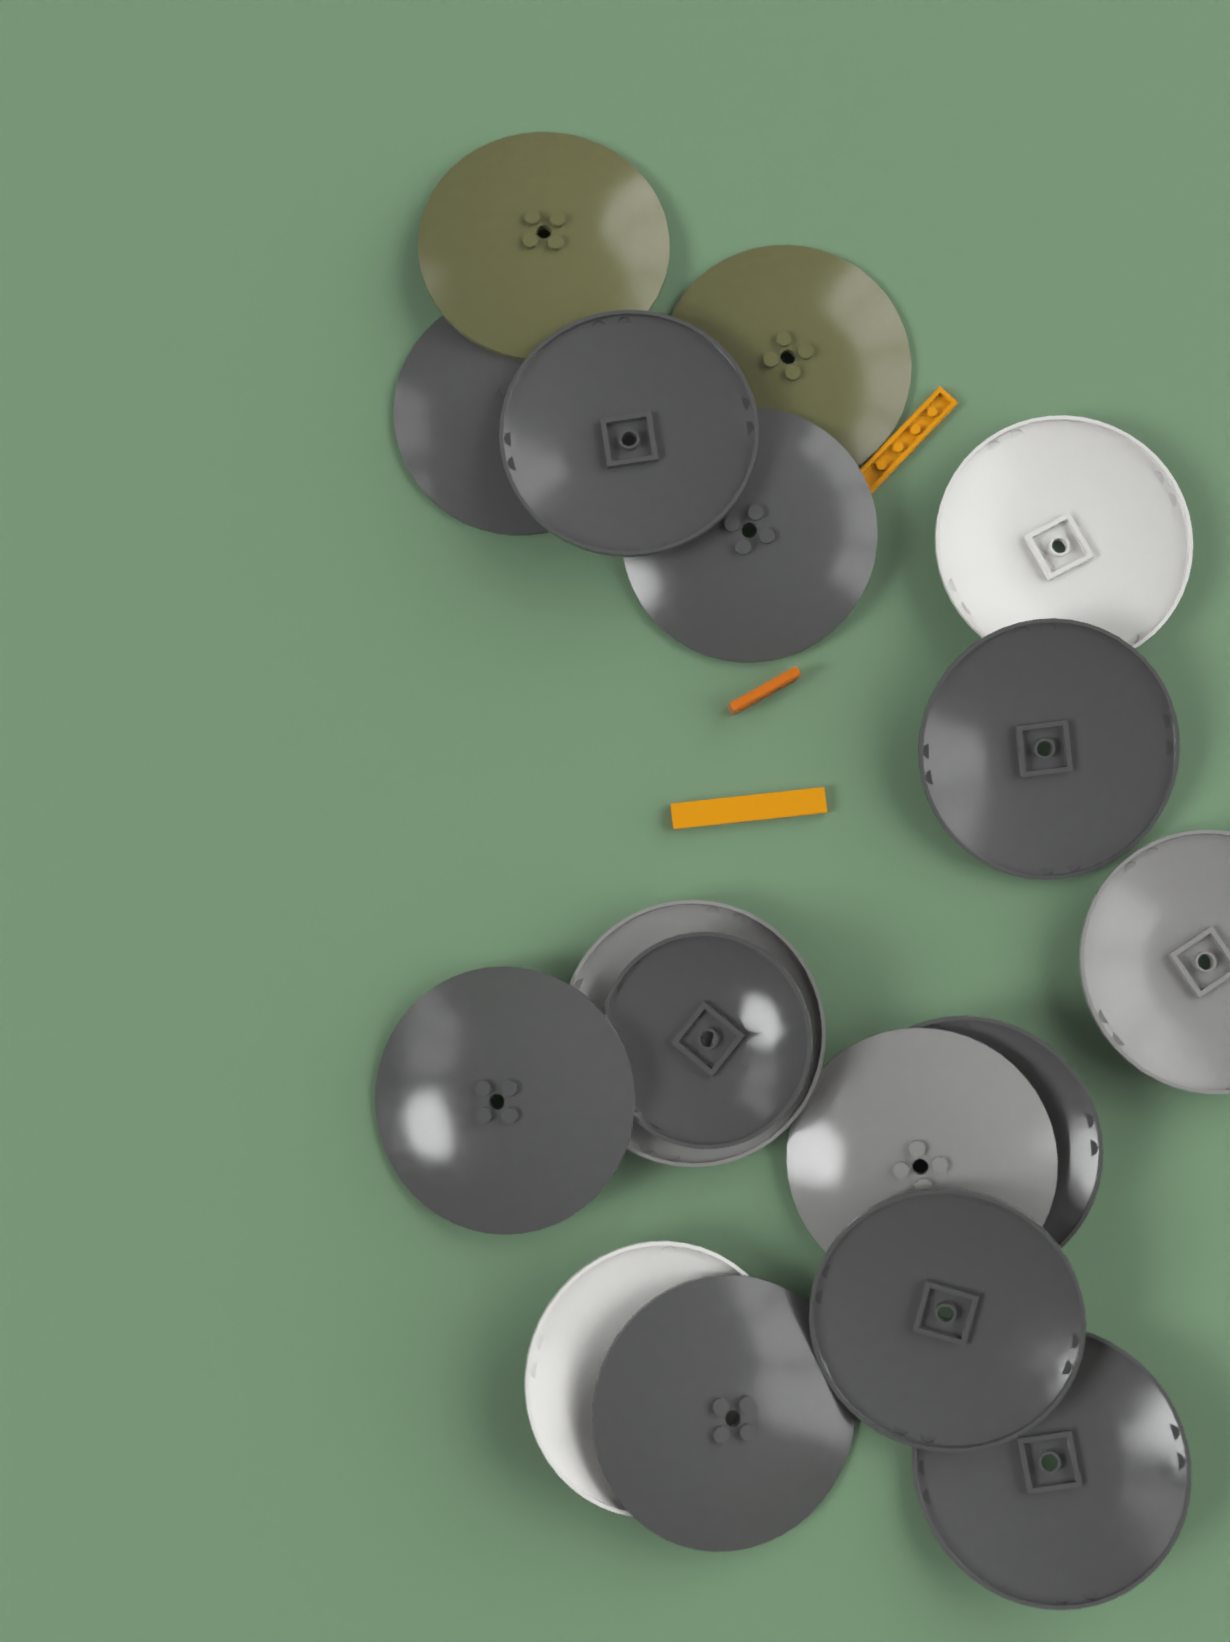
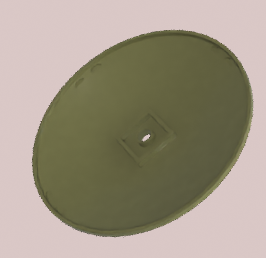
(518, 289)
(834, 321)

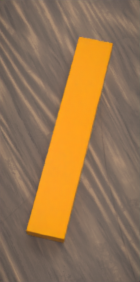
(907, 438)
(748, 808)

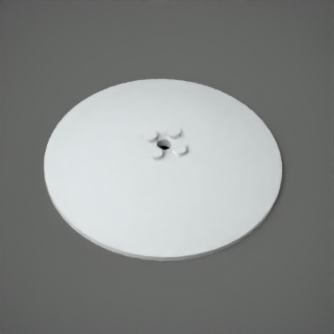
(1074, 485)
(575, 1340)

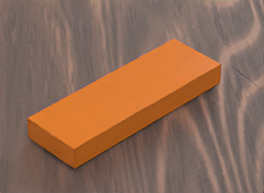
(764, 690)

